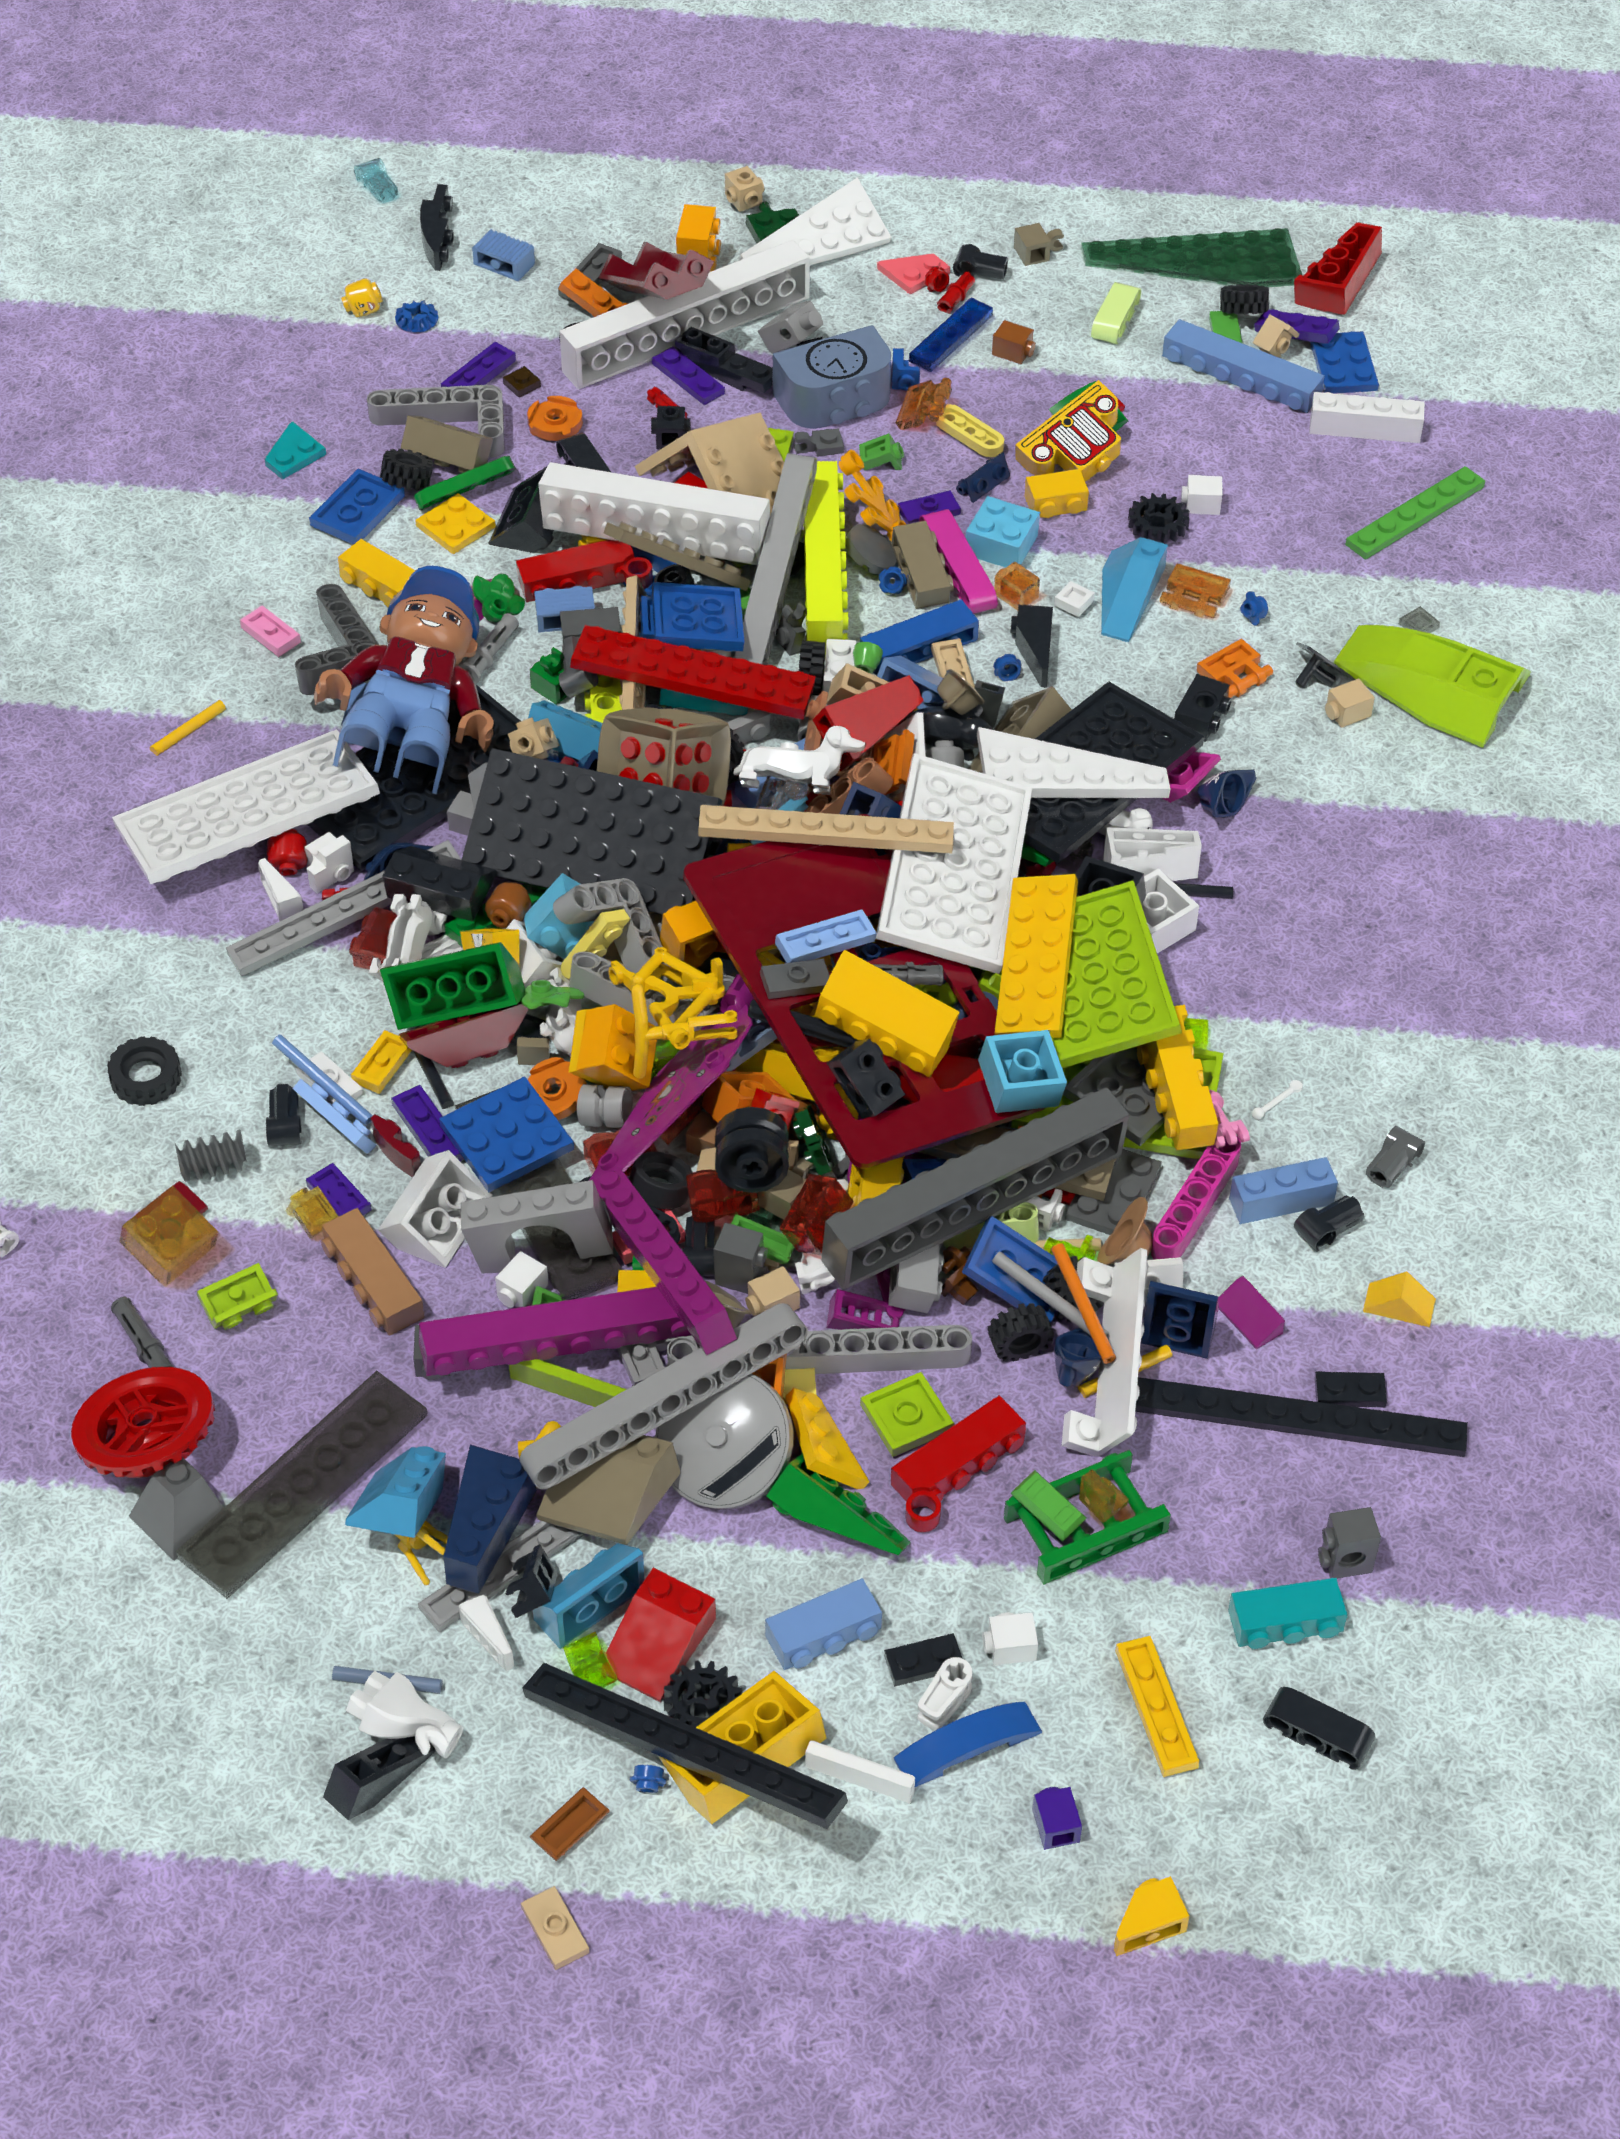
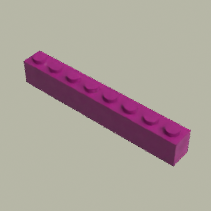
(665, 1262)
(547, 1331)

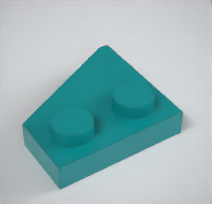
(293, 451)

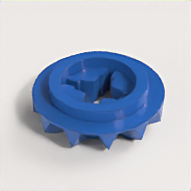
(420, 322)

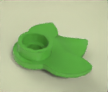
(543, 994)

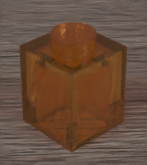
(1016, 585)

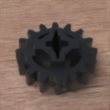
(1159, 518)
(704, 1694)

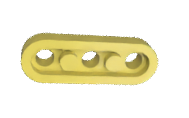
(971, 431)

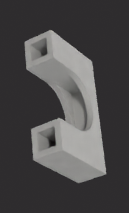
(569, 1207)

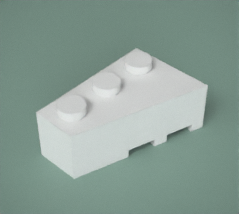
(1148, 849)

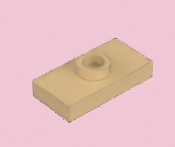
(951, 655)
(555, 1928)

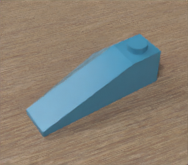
(1128, 585)

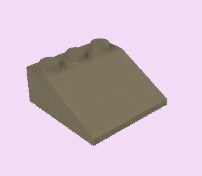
(614, 1493)

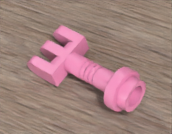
(1225, 1128)

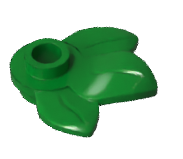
(497, 597)

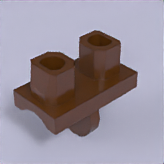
(957, 1284)

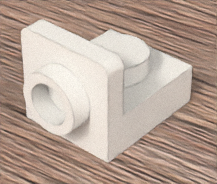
(1049, 1211)

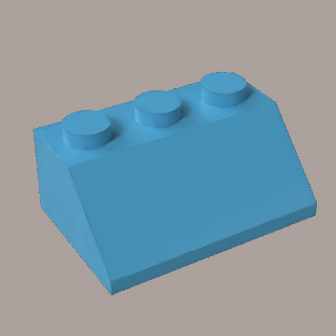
(401, 1493)
(591, 1593)

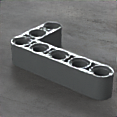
(346, 630)

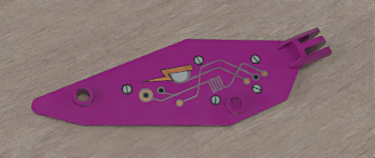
(679, 1084)

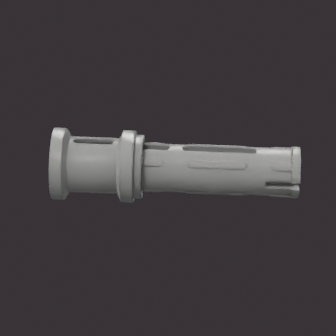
(505, 628)

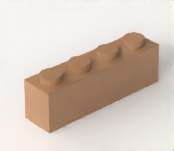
(372, 1271)

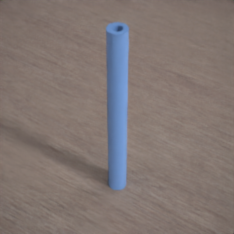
(322, 1079)

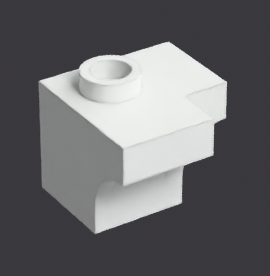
(328, 861)

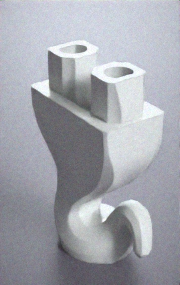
(396, 1711)

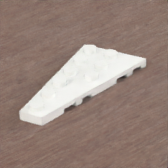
(1067, 771)

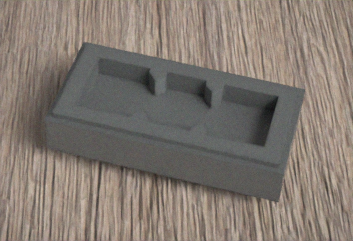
(794, 978)

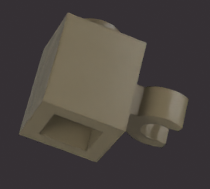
(1034, 244)
(781, 1197)

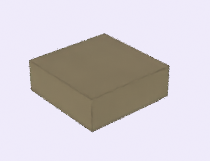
(532, 1050)

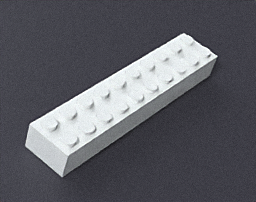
(652, 324)

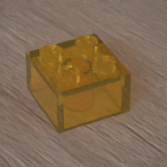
(168, 1236)

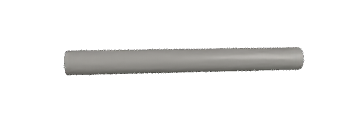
(1041, 1290)

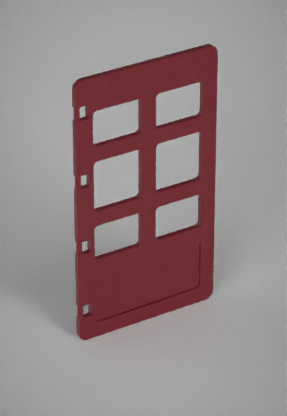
(789, 885)

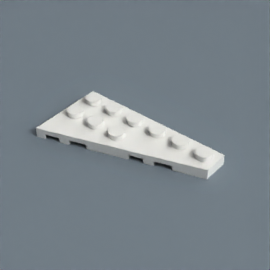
(832, 228)

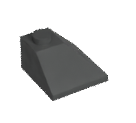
(175, 1506)

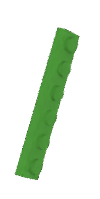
(1415, 512)

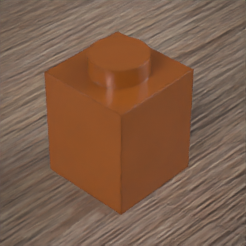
(1013, 342)

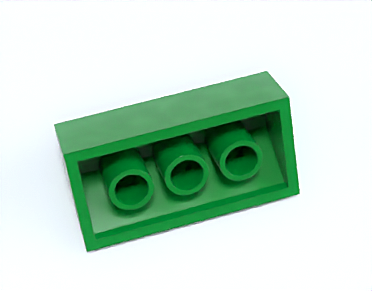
(453, 985)

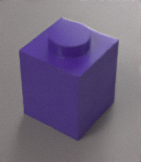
(1057, 1817)

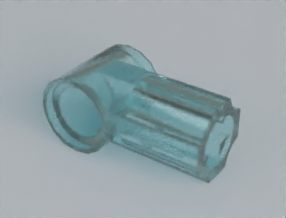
(375, 178)

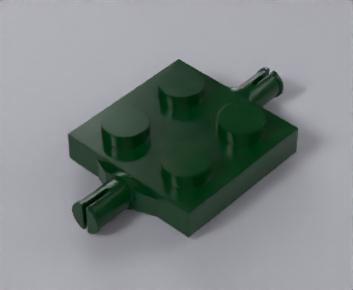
(768, 221)
(817, 1152)

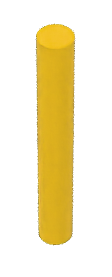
(188, 727)
(1148, 1360)

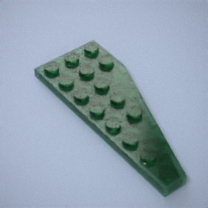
(1223, 257)

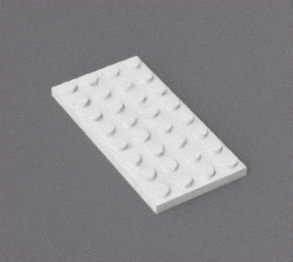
(244, 807)
(959, 899)

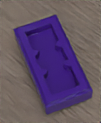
(913, 509)
(338, 1190)

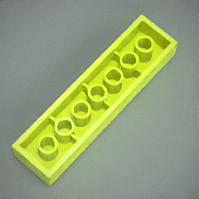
(824, 559)

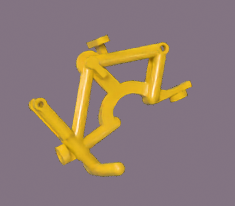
(701, 987)

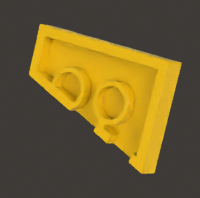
(822, 1442)

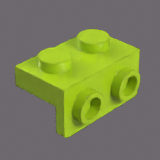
(236, 1296)

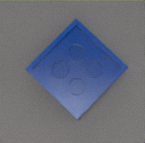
(698, 616)
(506, 1134)

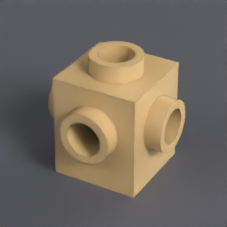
(743, 188)
(533, 738)

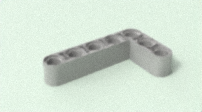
(444, 405)
(639, 935)
(591, 976)

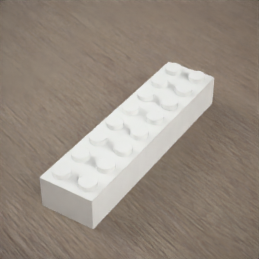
(691, 516)

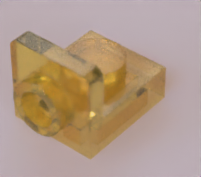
(311, 1210)
(1101, 1496)

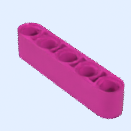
(961, 562)
(1195, 1200)

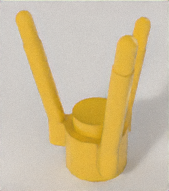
(422, 1538)

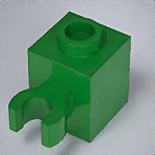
(545, 676)

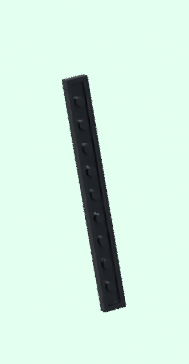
(1302, 1417)
(686, 1745)

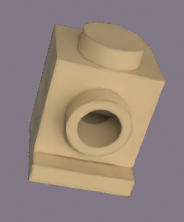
(1274, 336)

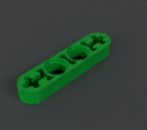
(464, 482)

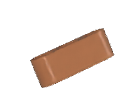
(865, 773)

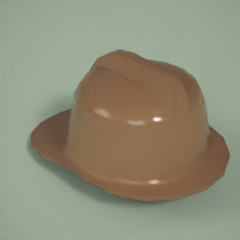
(1128, 1235)

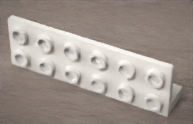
(1117, 1387)

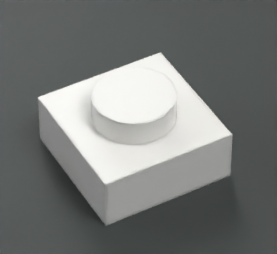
(1074, 599)

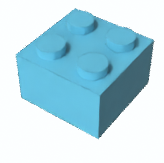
(1002, 532)
(544, 926)
(1022, 1071)

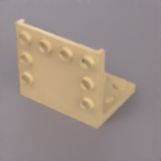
(731, 457)

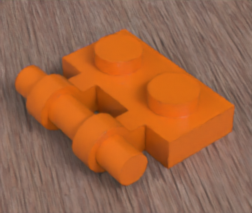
(1233, 661)

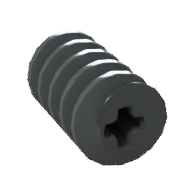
(211, 1156)

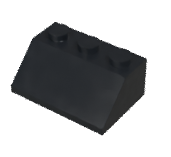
(521, 520)
(441, 880)

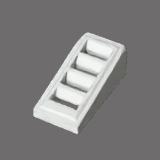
(281, 893)
(483, 1625)

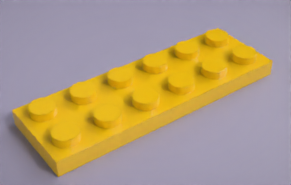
(1037, 955)

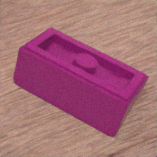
(1251, 1313)

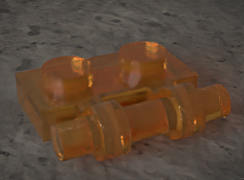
(923, 401)
(1195, 584)

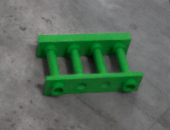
(1088, 1548)

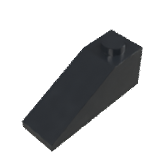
(1033, 638)
(372, 1774)

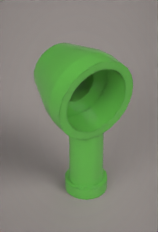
(867, 656)

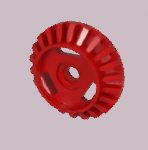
(169, 1396)

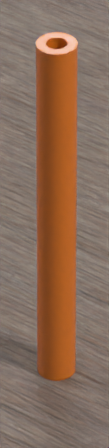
(1083, 1303)

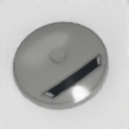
(731, 1445)

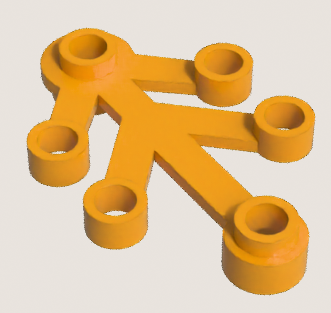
(871, 495)

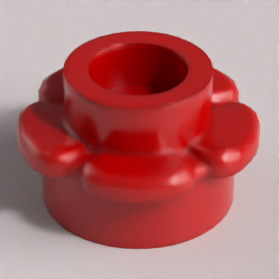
(936, 279)

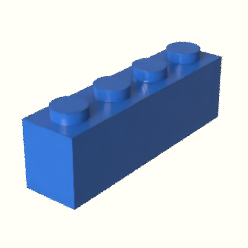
(915, 636)

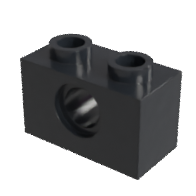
(1204, 705)

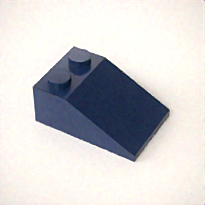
(1180, 1319)

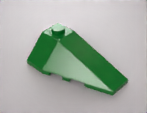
(829, 1506)

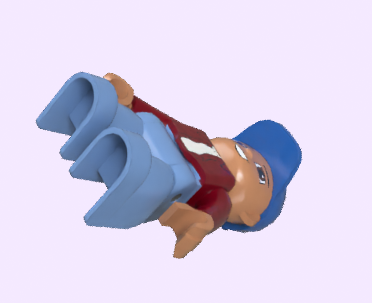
(415, 675)

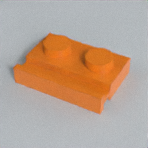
(895, 757)

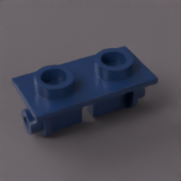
(984, 478)

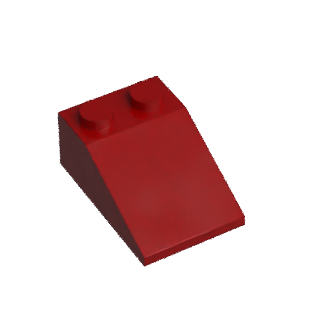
(659, 1633)

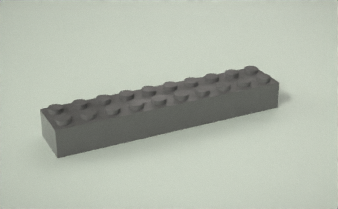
(973, 1187)

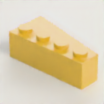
(779, 1066)
(1180, 1088)

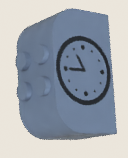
(833, 378)

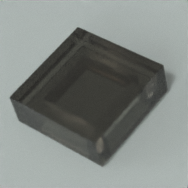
(1419, 620)

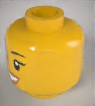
(362, 297)

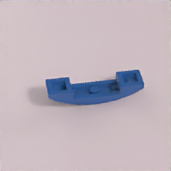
(966, 1739)

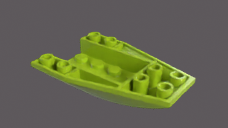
(1433, 678)

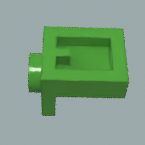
(880, 451)

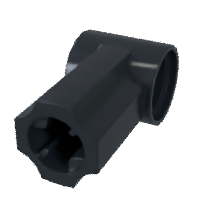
(976, 262)
(283, 1123)
(1324, 1225)
(700, 1246)

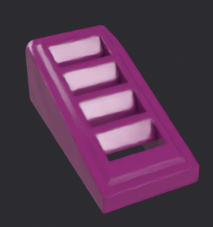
(853, 1301)

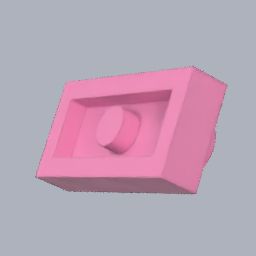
(270, 631)

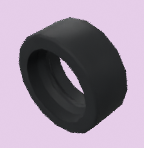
(665, 1167)

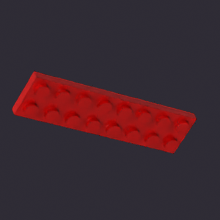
(693, 672)

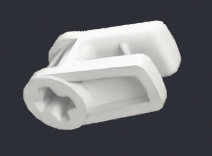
(945, 1693)

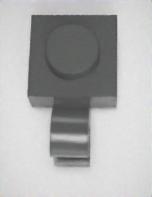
(823, 442)
(790, 629)

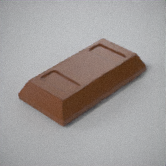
(569, 1824)

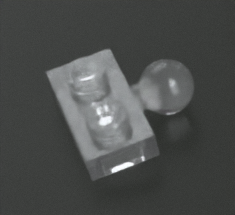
(777, 791)

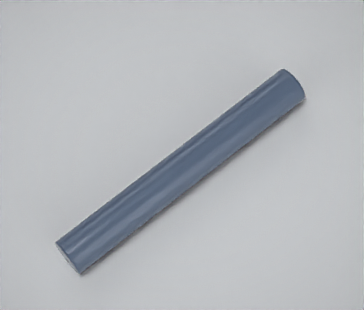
(360, 1676)

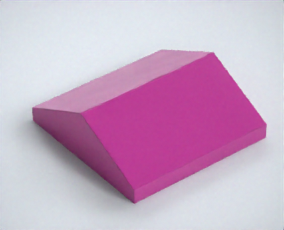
(1190, 773)

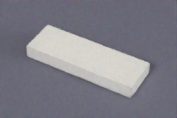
(860, 1771)

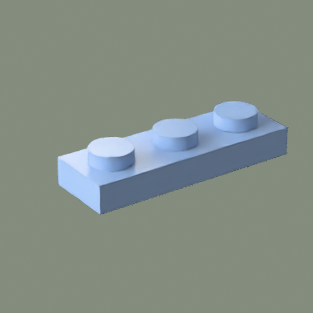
(826, 937)
(336, 1115)

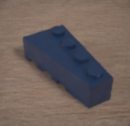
(486, 1513)

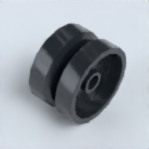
(751, 1149)

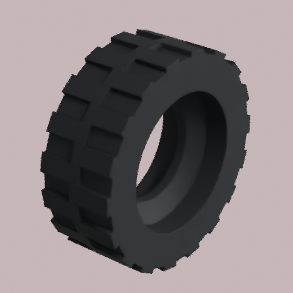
(144, 1091)

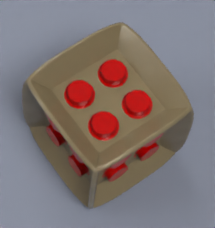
(667, 749)

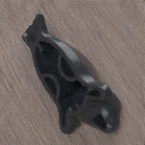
(951, 726)

